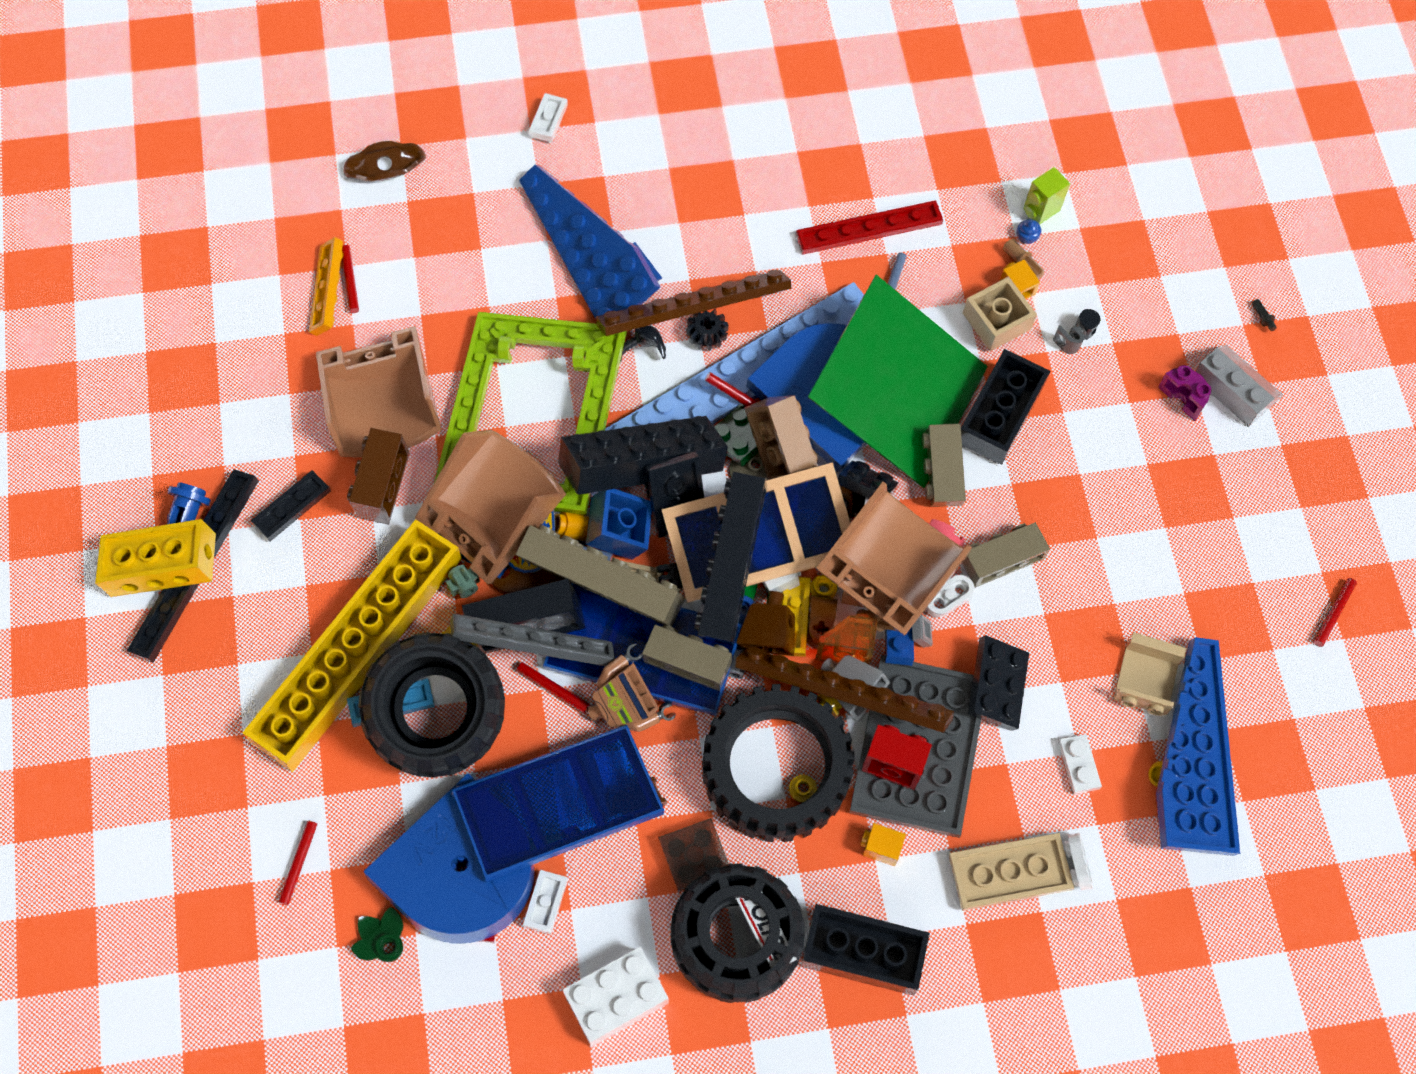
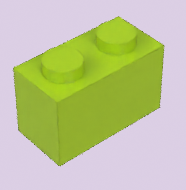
(1046, 195)

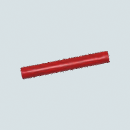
(349, 280)
(729, 390)
(1335, 612)
(553, 687)
(297, 863)

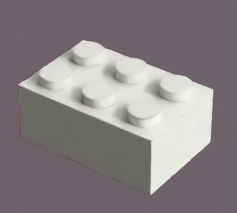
(616, 996)

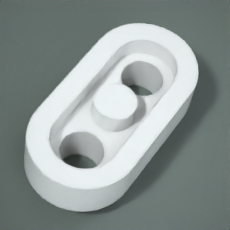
(950, 598)
(1081, 874)

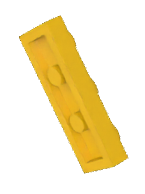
(798, 601)

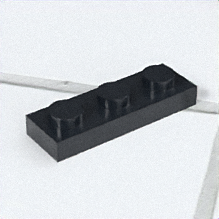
(291, 505)

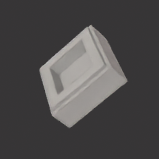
(922, 632)

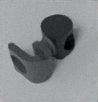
(1084, 329)

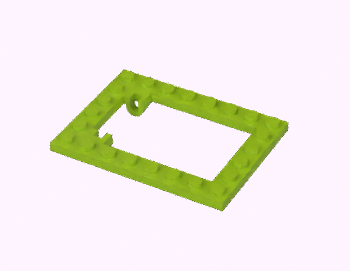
(491, 343)

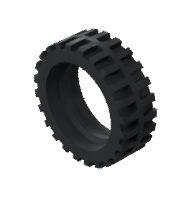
(783, 706)

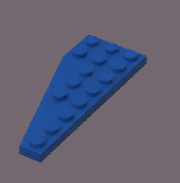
(600, 259)
(1196, 772)

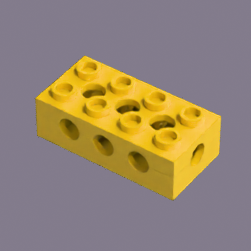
(155, 558)

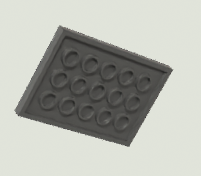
(943, 789)

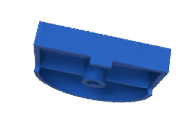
(794, 372)
(424, 885)

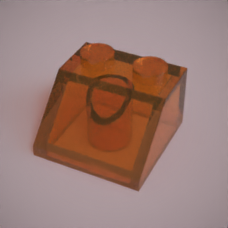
(850, 637)

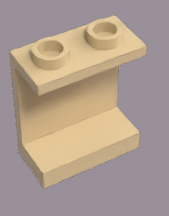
(1148, 674)

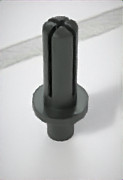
(1267, 319)

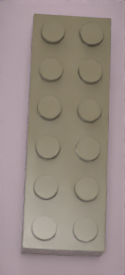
(603, 577)

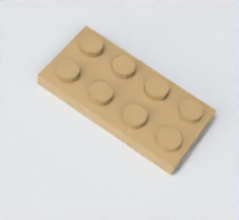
(1011, 871)

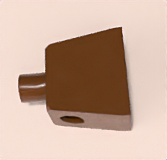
(769, 627)

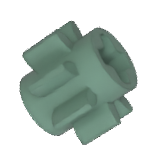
(462, 581)

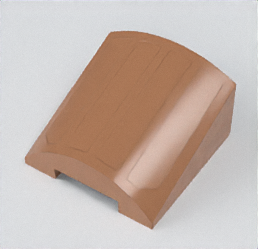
(377, 389)
(489, 500)
(892, 561)

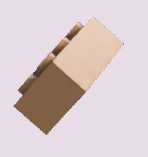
(781, 436)

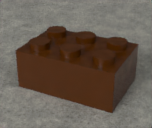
(378, 476)

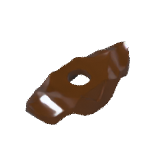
(365, 164)

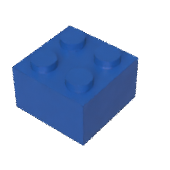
(619, 523)

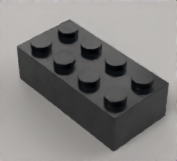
(1003, 406)
(865, 949)

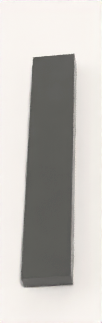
(531, 640)

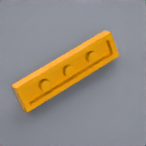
(326, 286)

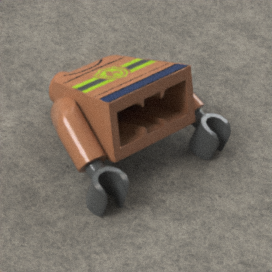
(625, 698)

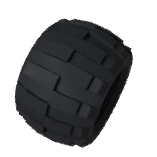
(397, 671)

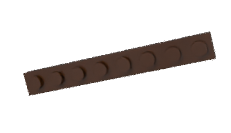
(694, 302)
(845, 689)

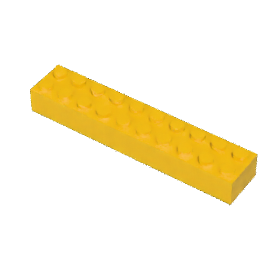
(354, 640)

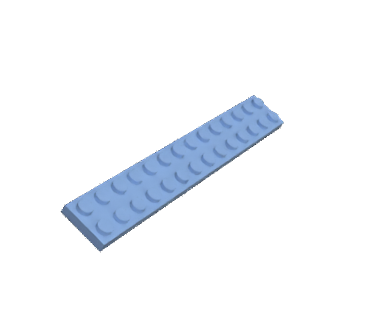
(700, 398)

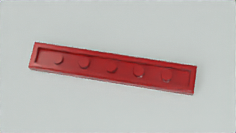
(869, 227)

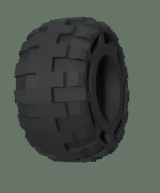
(725, 976)

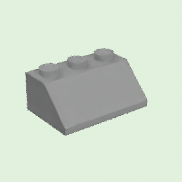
(1238, 385)

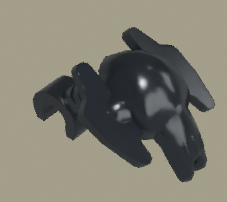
(647, 337)

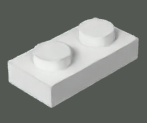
(548, 117)
(1079, 764)
(545, 902)

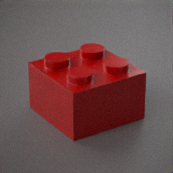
(897, 756)

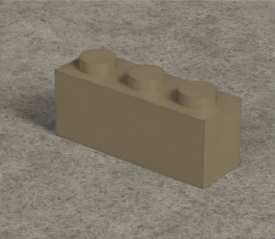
(944, 465)
(1005, 554)
(687, 656)

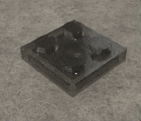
(692, 852)

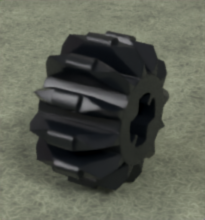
(698, 326)

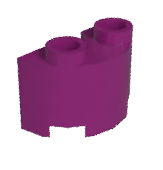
(1188, 387)

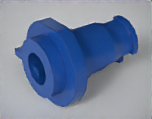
(185, 502)

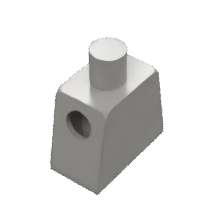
(856, 669)

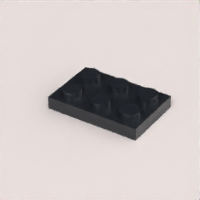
(673, 484)
(998, 683)

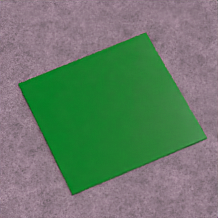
(896, 378)

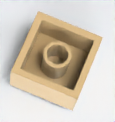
(999, 313)

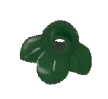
(377, 934)

